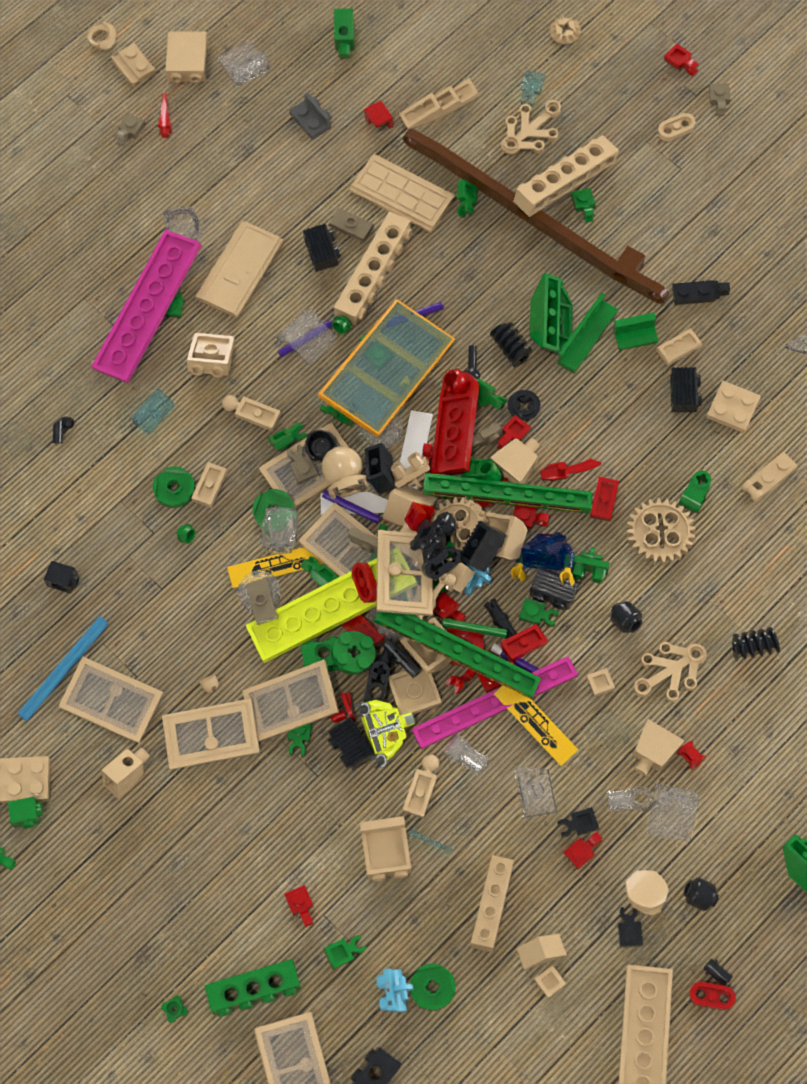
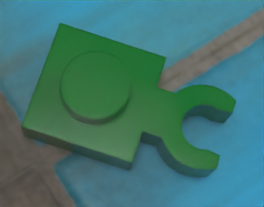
(319, 573)
(534, 612)
(299, 736)
(341, 952)

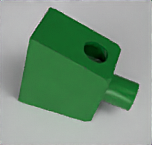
(344, 31)

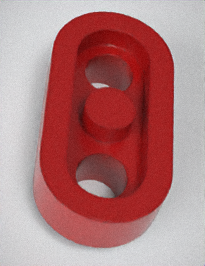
(364, 582)
(711, 996)

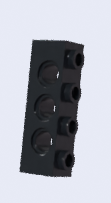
(383, 1061)

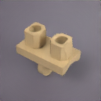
(413, 474)

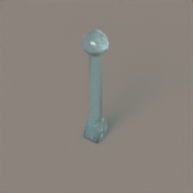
(447, 849)

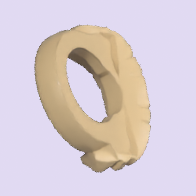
(109, 41)

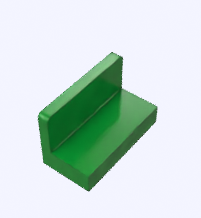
(635, 331)

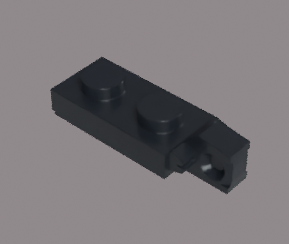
(699, 291)

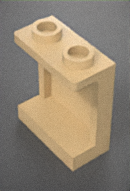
(186, 57)
(386, 848)

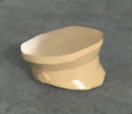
(646, 891)

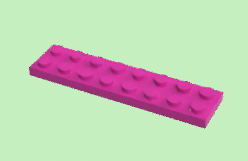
(146, 306)

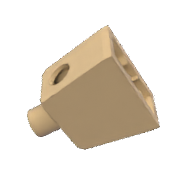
(517, 460)
(655, 748)
(124, 771)

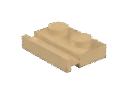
(133, 64)

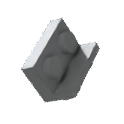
(311, 117)

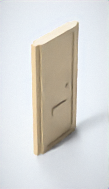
(402, 193)
(239, 269)

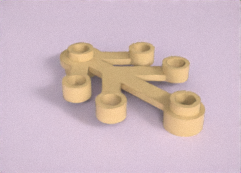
(529, 130)
(672, 668)

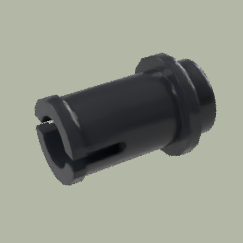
(717, 972)

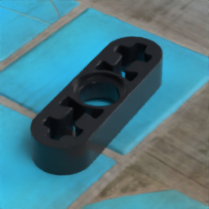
(372, 674)

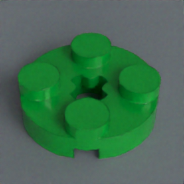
(176, 498)
(269, 499)
(362, 644)
(441, 977)

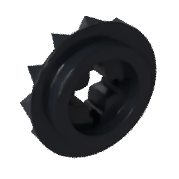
(524, 397)

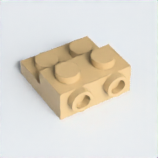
(210, 354)

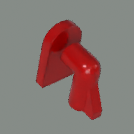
(342, 715)

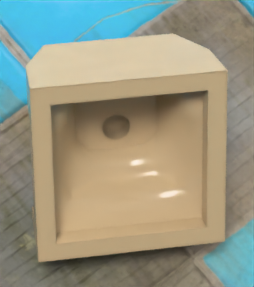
(515, 532)

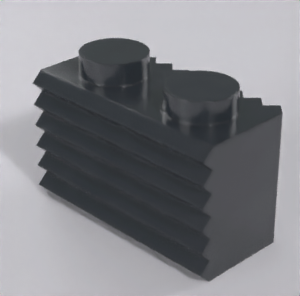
(320, 247)
(684, 389)
(379, 468)
(482, 546)
(549, 588)
(351, 744)

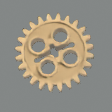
(459, 509)
(641, 531)

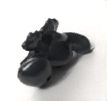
(433, 536)

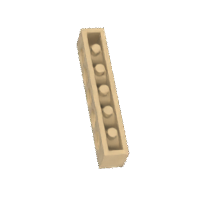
(565, 175)
(392, 226)

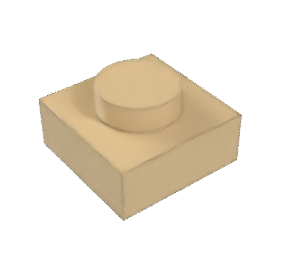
(600, 682)
(550, 982)

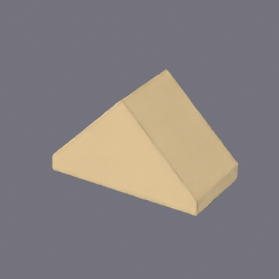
(541, 950)

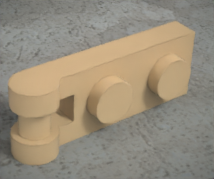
(769, 476)

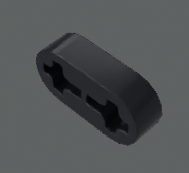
(443, 566)

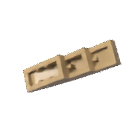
(439, 105)

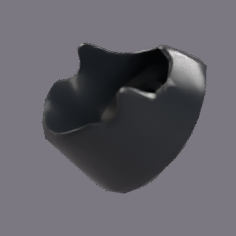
(319, 443)

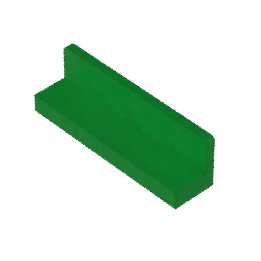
(586, 334)

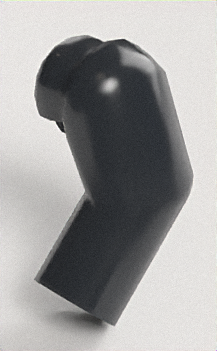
(61, 426)

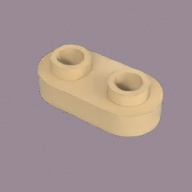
(675, 127)

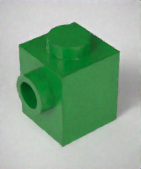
(25, 812)

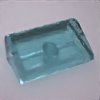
(153, 411)

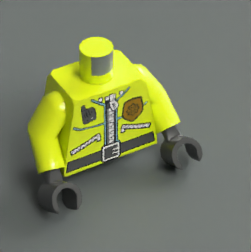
(384, 728)

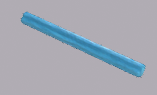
(62, 668)

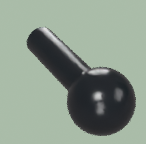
(472, 353)

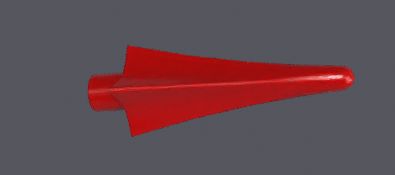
(164, 120)

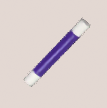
(519, 662)

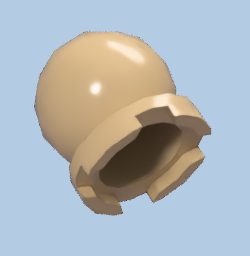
(343, 470)

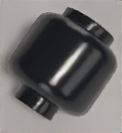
(626, 617)
(700, 894)

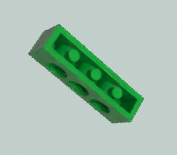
(217, 991)

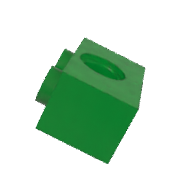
(313, 648)

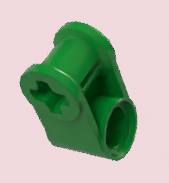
(483, 469)
(695, 494)

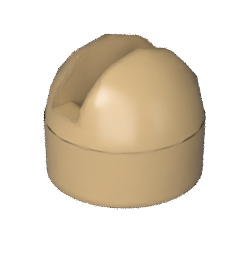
(209, 682)

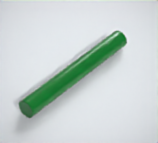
(471, 627)

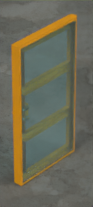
(386, 368)

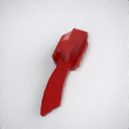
(561, 471)

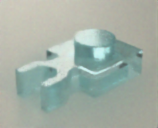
(532, 85)

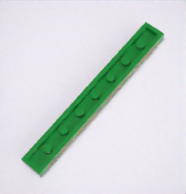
(507, 493)
(460, 652)

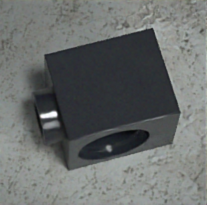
(61, 577)

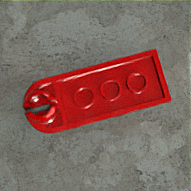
(455, 423)

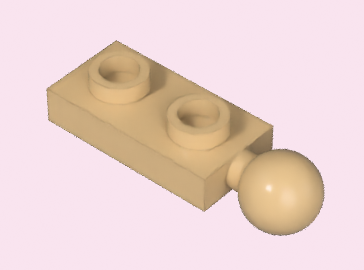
(252, 411)
(422, 787)

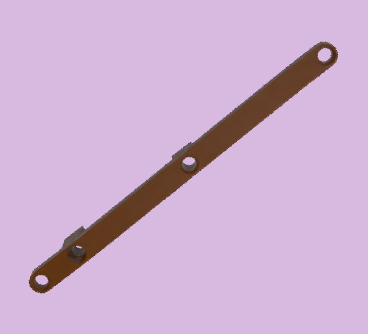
(623, 270)

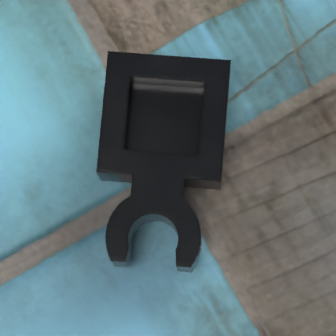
(582, 821)
(629, 932)

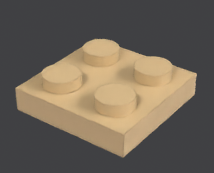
(733, 406)
(414, 694)

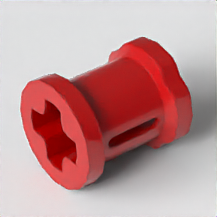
(691, 755)

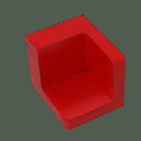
(378, 115)
(417, 513)

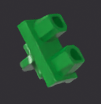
(591, 563)

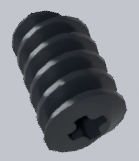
(511, 344)
(755, 642)

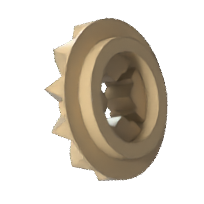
(570, 35)

